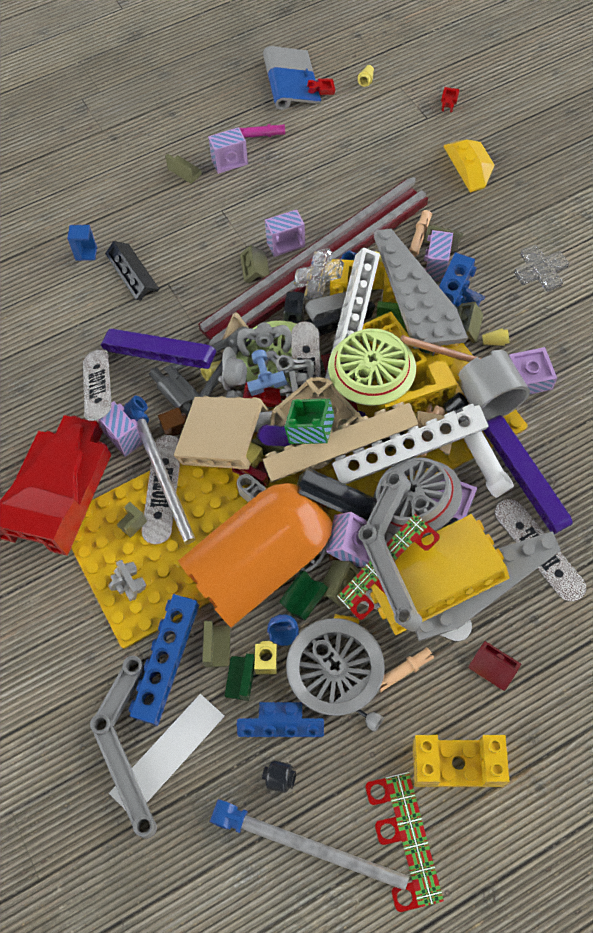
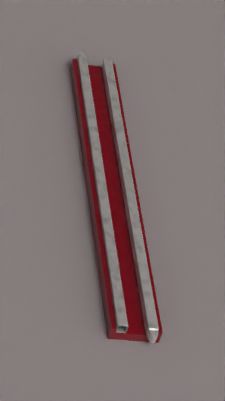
(354, 234)

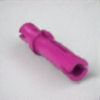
(269, 130)

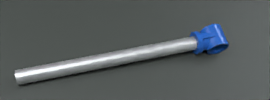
(135, 410)
(228, 816)

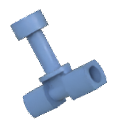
(265, 378)

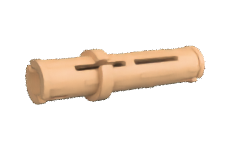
(421, 229)
(407, 667)

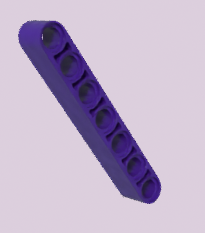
(159, 348)
(527, 475)

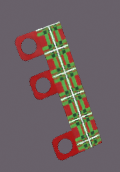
(355, 591)
(409, 830)

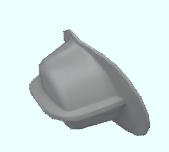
(234, 370)

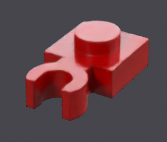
(324, 86)
(449, 98)

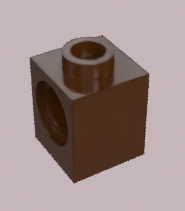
(172, 421)

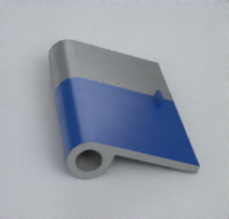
(288, 76)

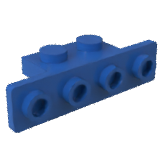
(280, 720)

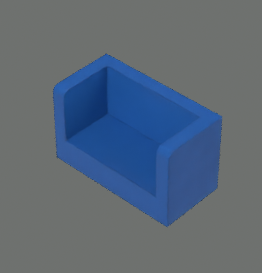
(82, 242)

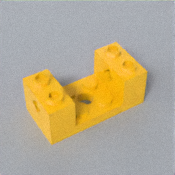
(380, 281)
(389, 323)
(437, 389)
(483, 762)

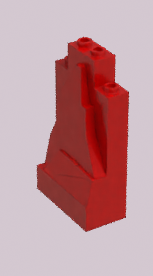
(55, 485)

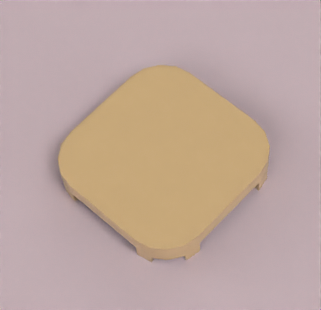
(318, 389)

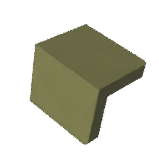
(132, 521)

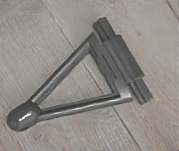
(178, 390)

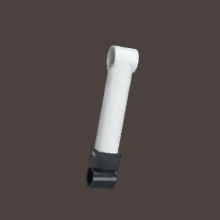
(496, 479)

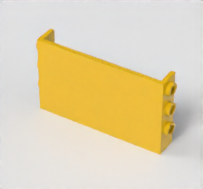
(448, 573)

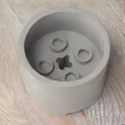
(493, 384)

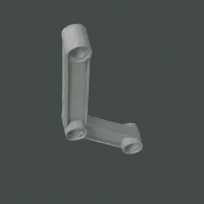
(374, 542)
(113, 751)

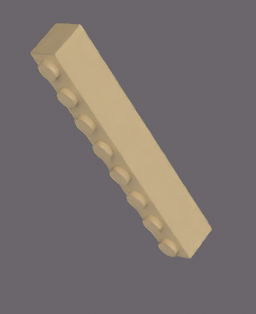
(340, 442)

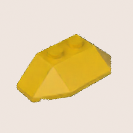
(471, 162)

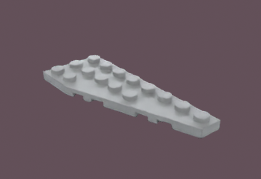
(422, 303)
(521, 561)

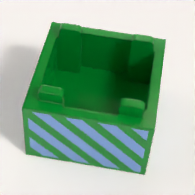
(309, 421)

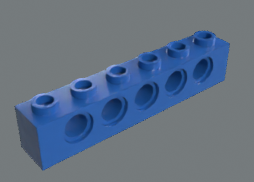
(460, 265)
(152, 713)

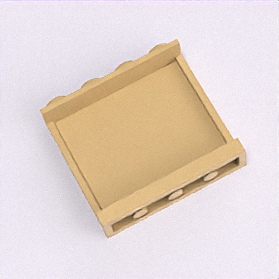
(219, 432)

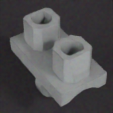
(296, 381)
(123, 581)

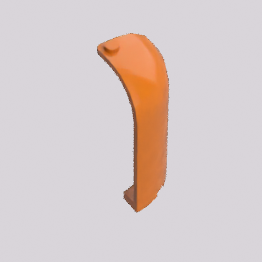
(257, 550)

